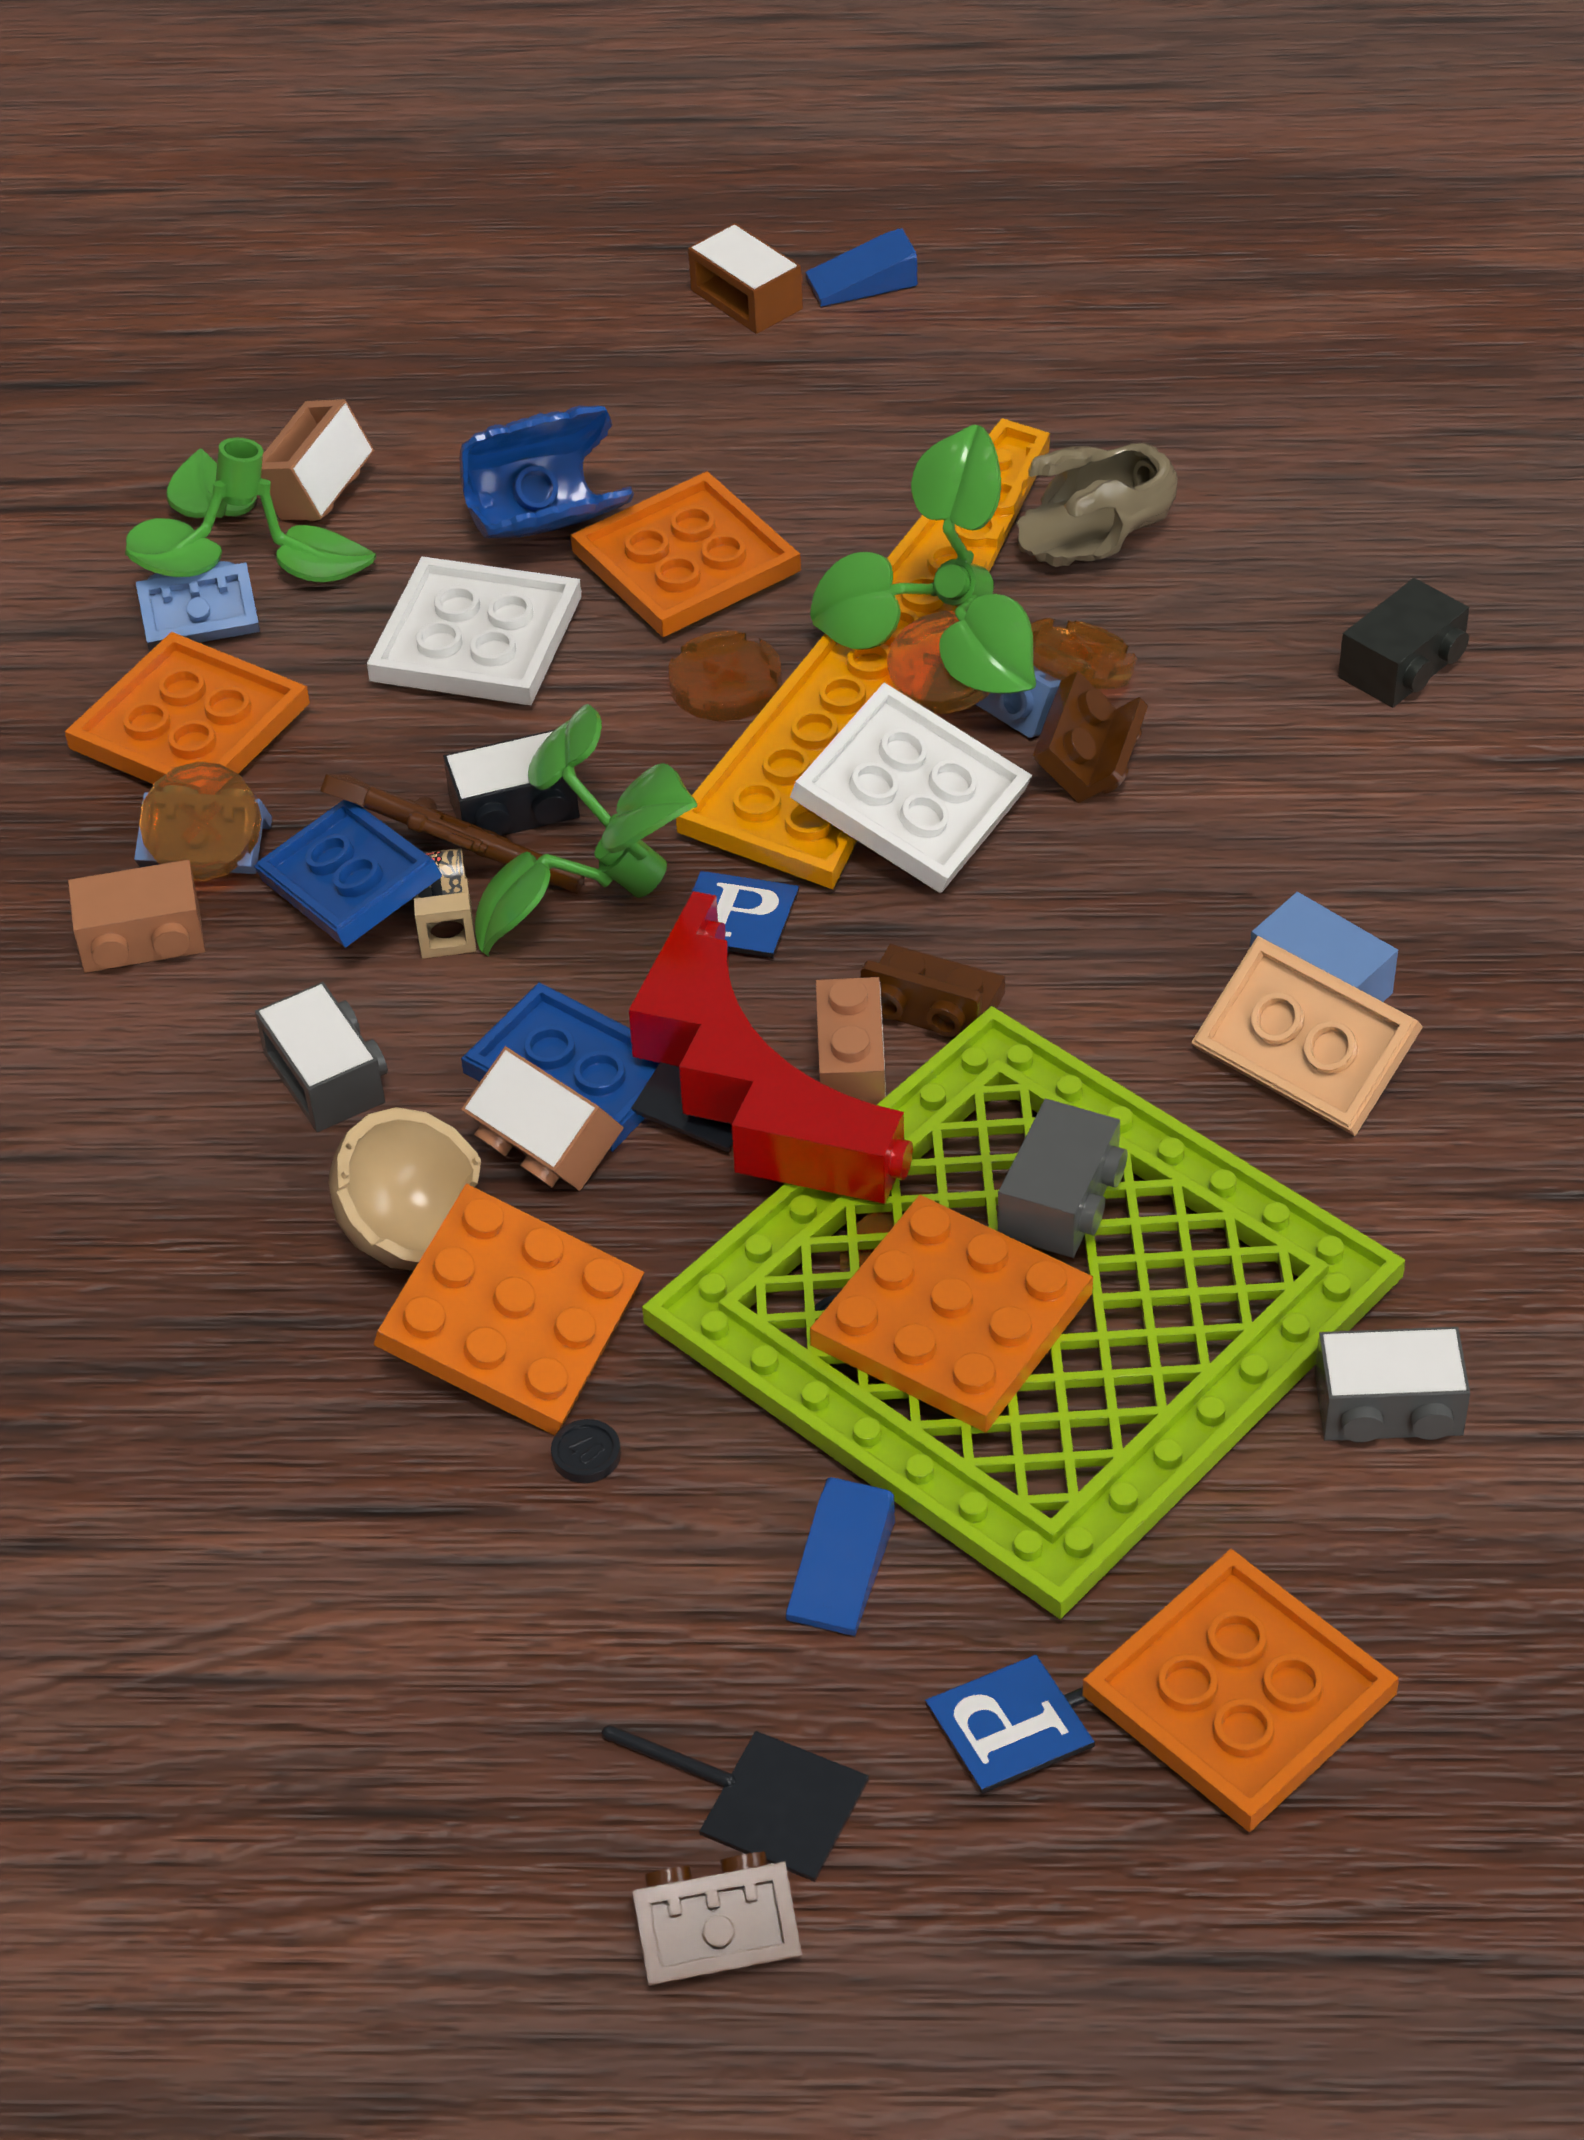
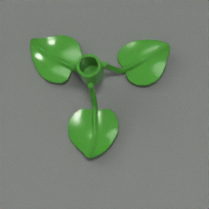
(231, 489)
(994, 637)
(643, 808)

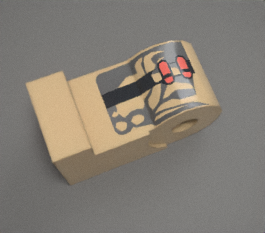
(445, 901)

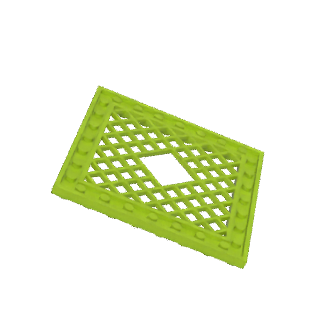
(1067, 1554)

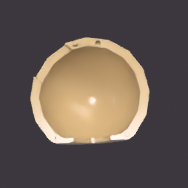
(398, 1182)

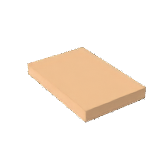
(1307, 1035)

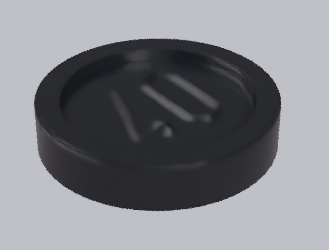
(586, 1451)

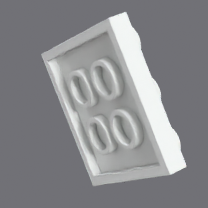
(475, 630)
(911, 787)

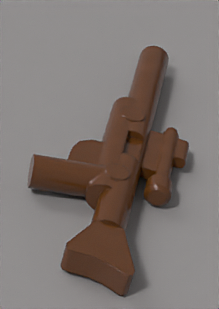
(424, 817)

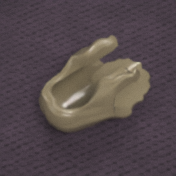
(1095, 501)

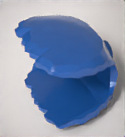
(531, 473)

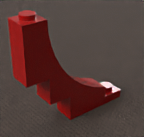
(779, 1116)

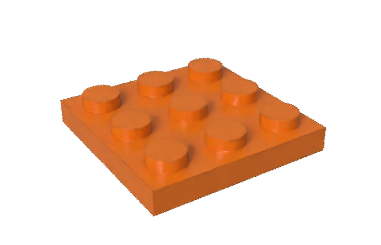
(685, 553)
(184, 709)
(509, 1309)
(952, 1312)
(1240, 1689)

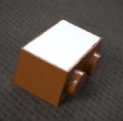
(745, 278)

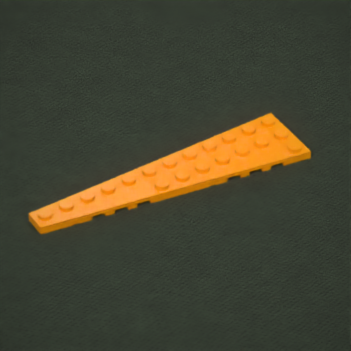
(747, 795)

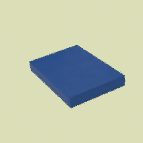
(347, 871)
(574, 1047)

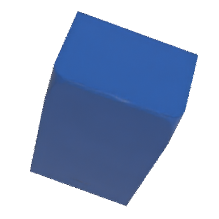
(867, 270)
(842, 1556)

